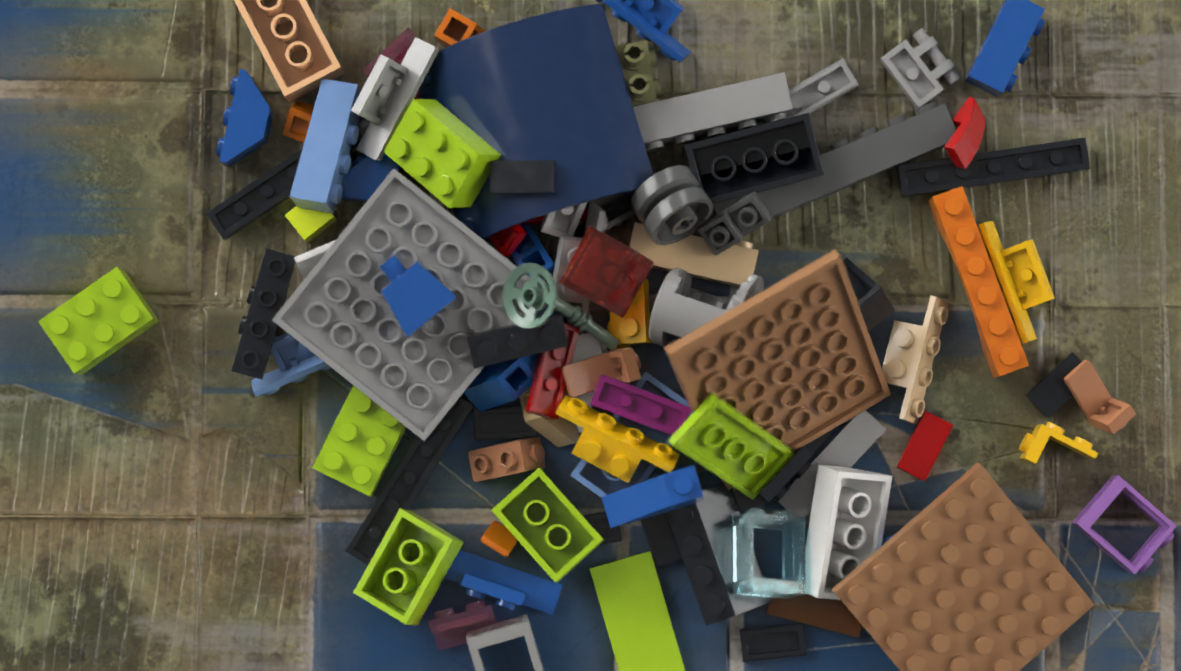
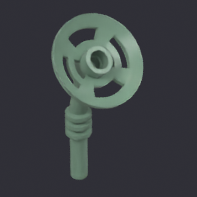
(539, 297)

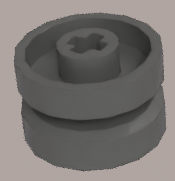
(671, 205)

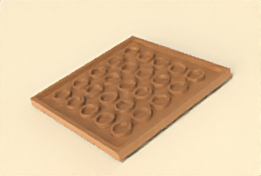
(787, 356)
(964, 585)

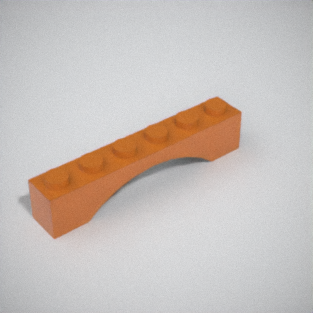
(979, 280)

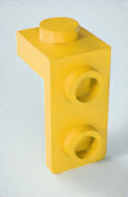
(1034, 443)

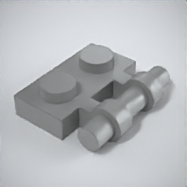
(912, 73)

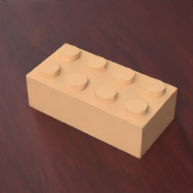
(291, 44)

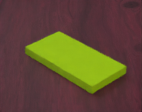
(731, 446)
(636, 615)

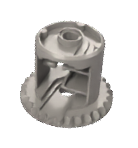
(684, 309)

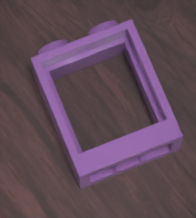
(1098, 504)

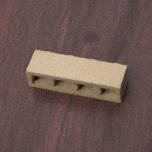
(696, 257)

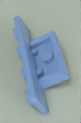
(294, 365)

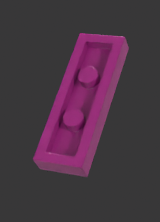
(639, 405)

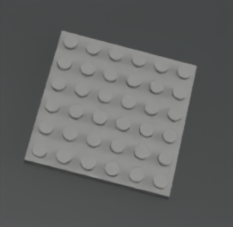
(353, 329)

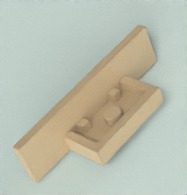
(911, 357)

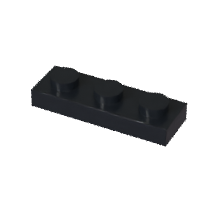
(516, 342)

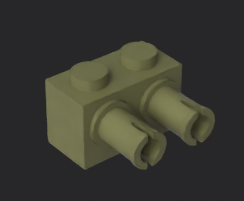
(637, 66)

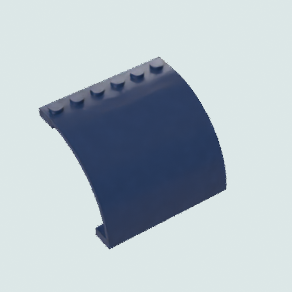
(544, 94)

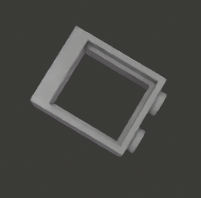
(502, 632)

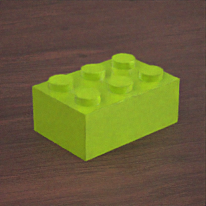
(441, 153)
(98, 321)
(360, 444)
(547, 525)
(408, 567)

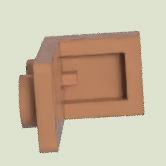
(584, 375)
(1095, 401)
(507, 459)

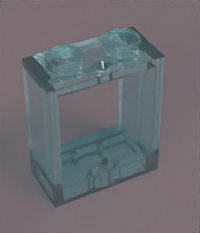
(793, 554)

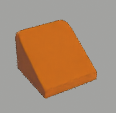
(298, 121)
(499, 538)

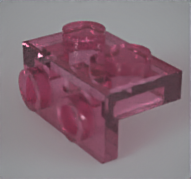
(451, 627)

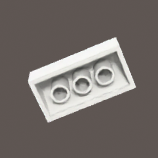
(843, 525)

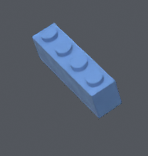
(327, 147)

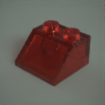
(606, 272)

